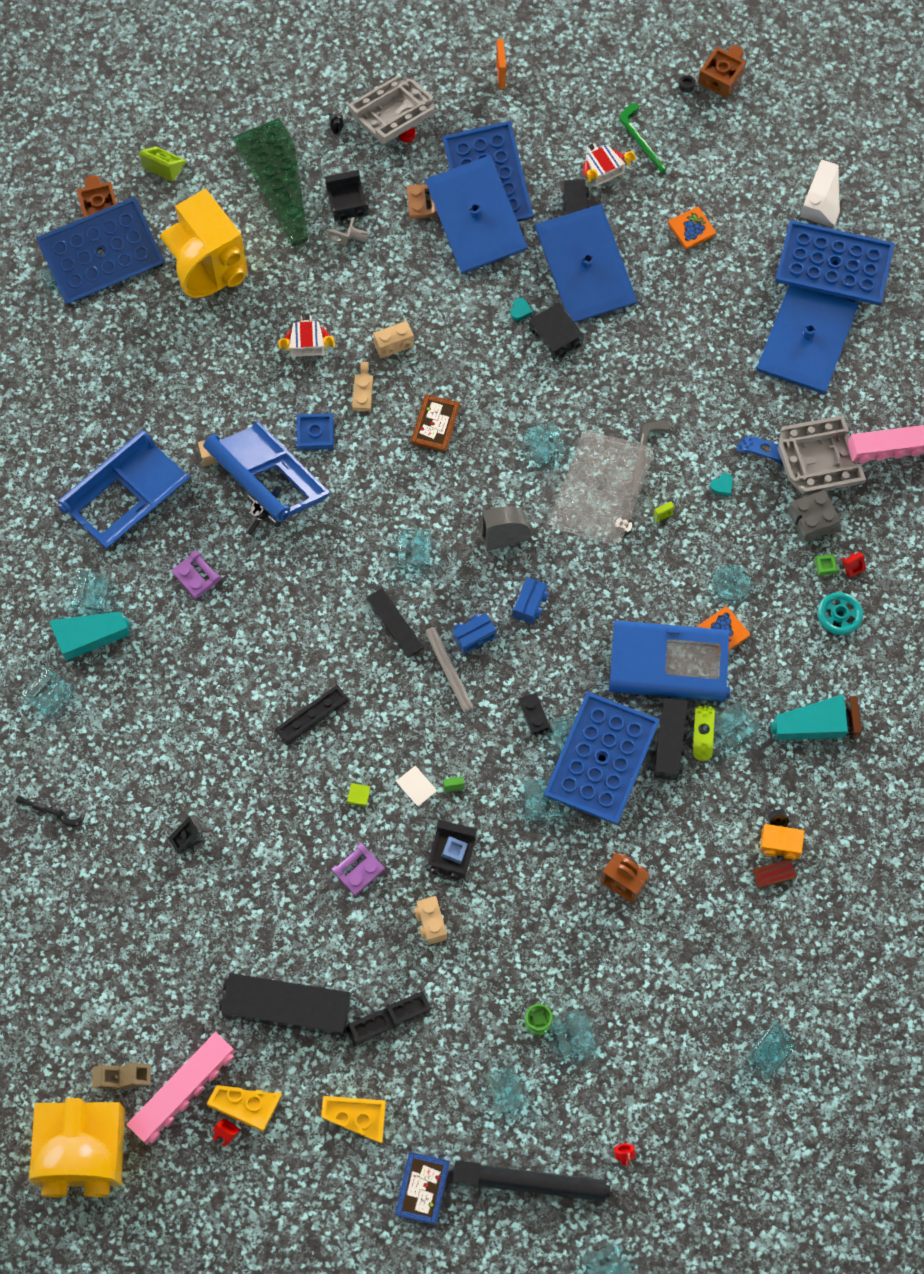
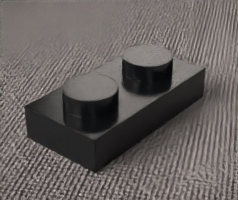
(533, 713)

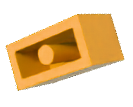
(781, 841)

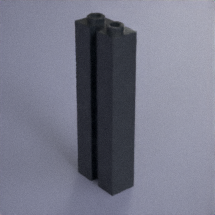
(285, 1004)

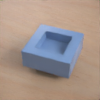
(454, 850)

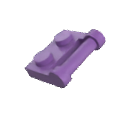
(191, 578)
(362, 874)

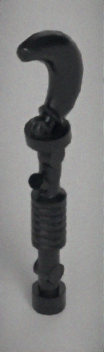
(43, 808)

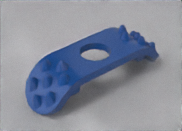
(753, 444)

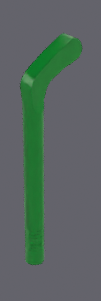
(631, 109)

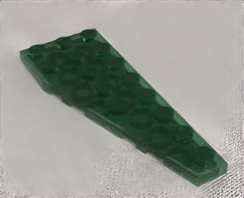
(273, 164)

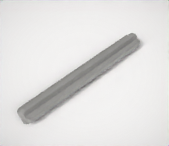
(449, 669)

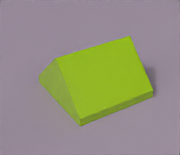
(161, 162)

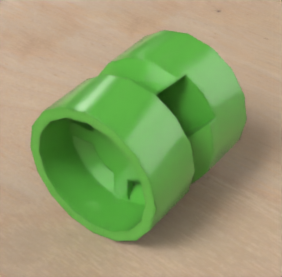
(538, 1019)

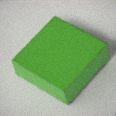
(826, 565)
(453, 784)

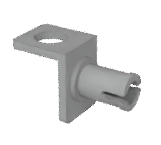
(352, 233)

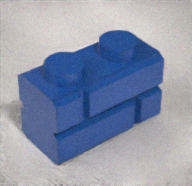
(530, 600)
(474, 633)

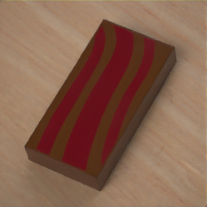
(854, 717)
(774, 874)

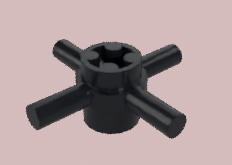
(260, 513)

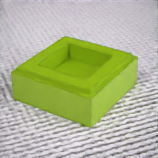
(663, 511)
(358, 794)

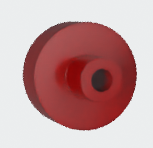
(408, 136)
(624, 1153)

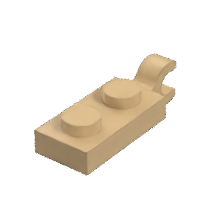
(362, 389)

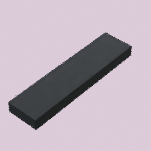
(395, 623)
(311, 714)

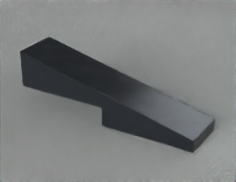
(388, 1018)

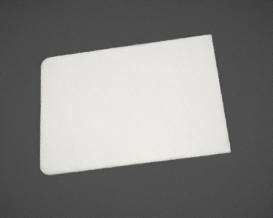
(416, 785)

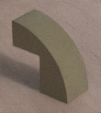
(121, 1077)

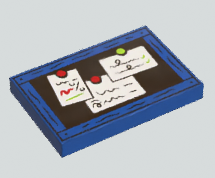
(422, 1188)

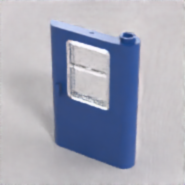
(661, 664)

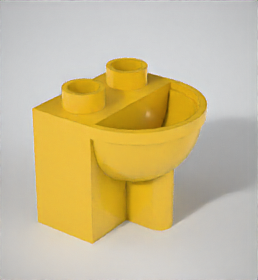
(205, 247)
(77, 1147)

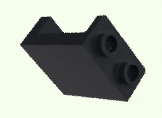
(346, 195)
(556, 331)
(439, 864)

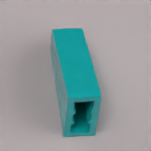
(88, 632)
(815, 721)

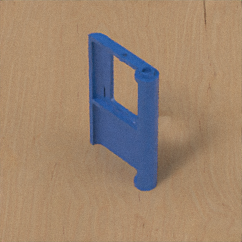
(256, 452)
(141, 470)

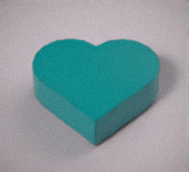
(520, 309)
(722, 485)

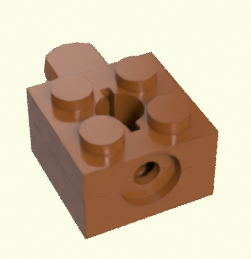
(723, 70)
(95, 195)
(625, 877)

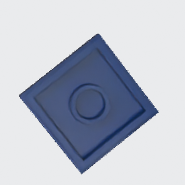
(315, 431)

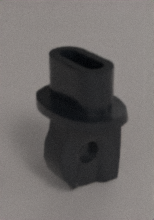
(336, 123)

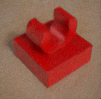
(854, 564)
(225, 1130)

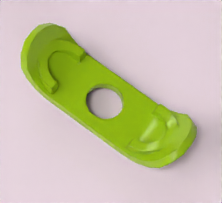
(703, 743)

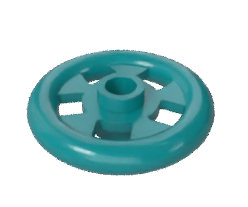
(844, 599)

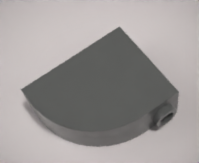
(504, 527)

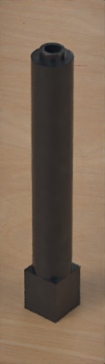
(476, 1175)

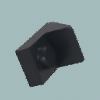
(187, 835)

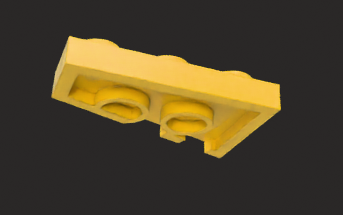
(356, 1115)

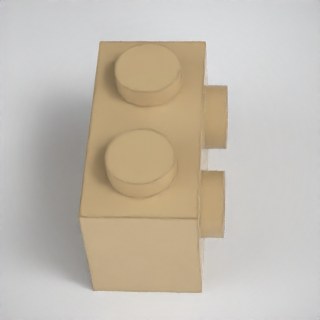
(393, 339)
(431, 919)

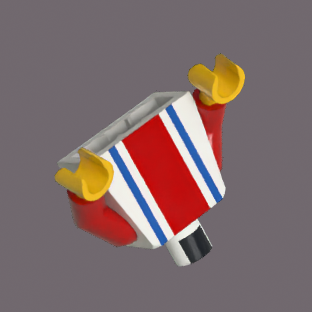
(605, 163)
(306, 338)

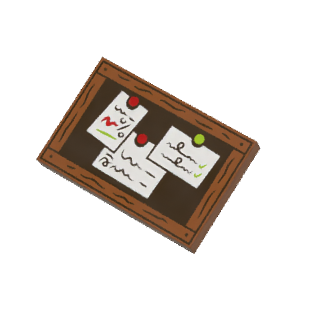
(435, 423)

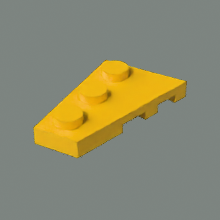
(246, 1106)

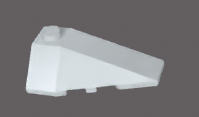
(823, 196)

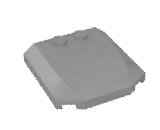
(392, 108)
(818, 455)

